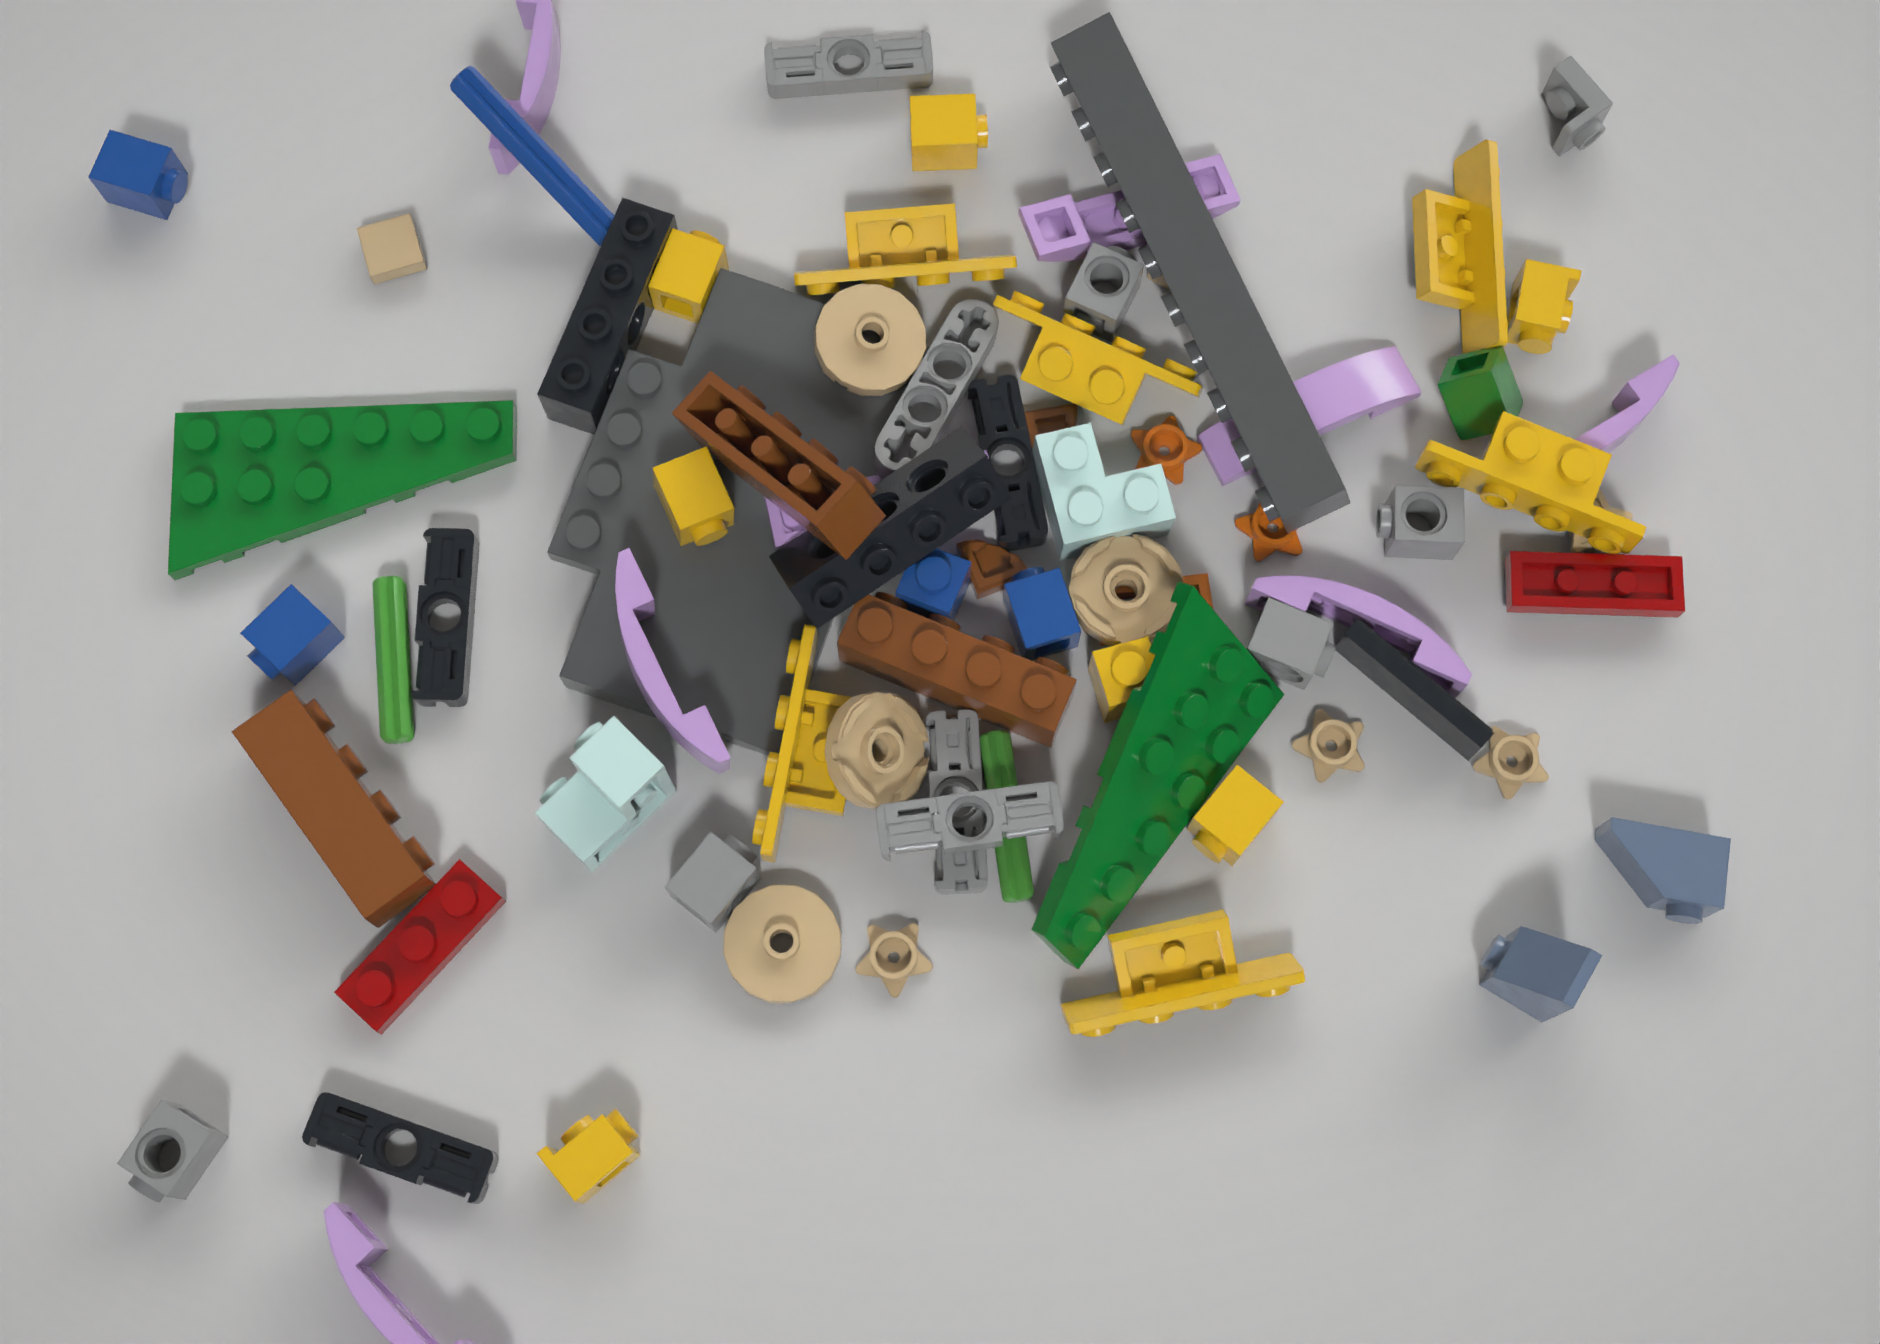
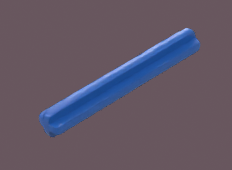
(532, 152)

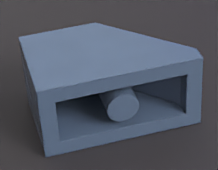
(1669, 866)
(1537, 972)

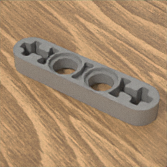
(933, 389)

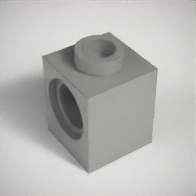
(1100, 309)
(1439, 506)
(1291, 644)
(715, 879)
(198, 1147)

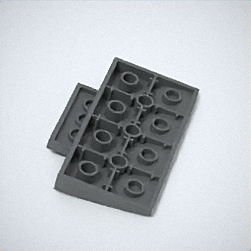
(719, 605)

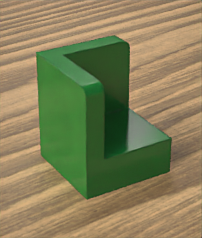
(1478, 390)

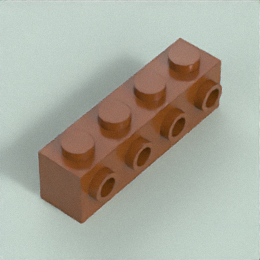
(781, 465)
(956, 668)
(335, 807)

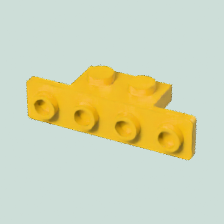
(903, 244)
(1462, 248)
(1087, 369)
(1537, 475)
(800, 768)
(1177, 969)

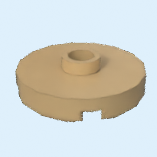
(865, 366)
(1129, 563)
(897, 740)
(786, 975)

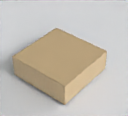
(391, 248)

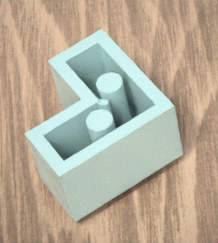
(1092, 506)
(608, 796)

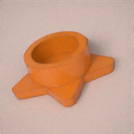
(1167, 436)
(1265, 542)

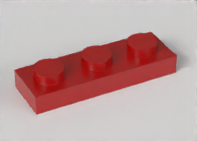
(1594, 584)
(419, 947)

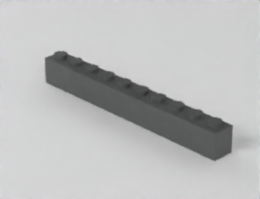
(1200, 274)

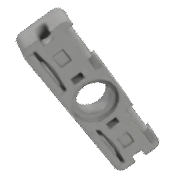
(811, 70)
(958, 763)
(1009, 814)

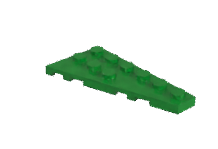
(300, 470)
(1160, 767)

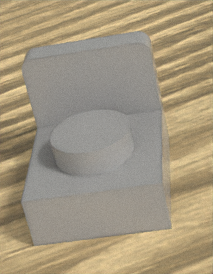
(1579, 102)

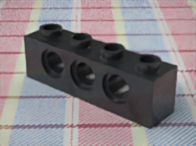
(606, 317)
(923, 508)

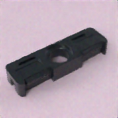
(1002, 427)
(446, 655)
(439, 1158)

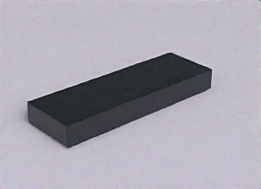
(1414, 690)

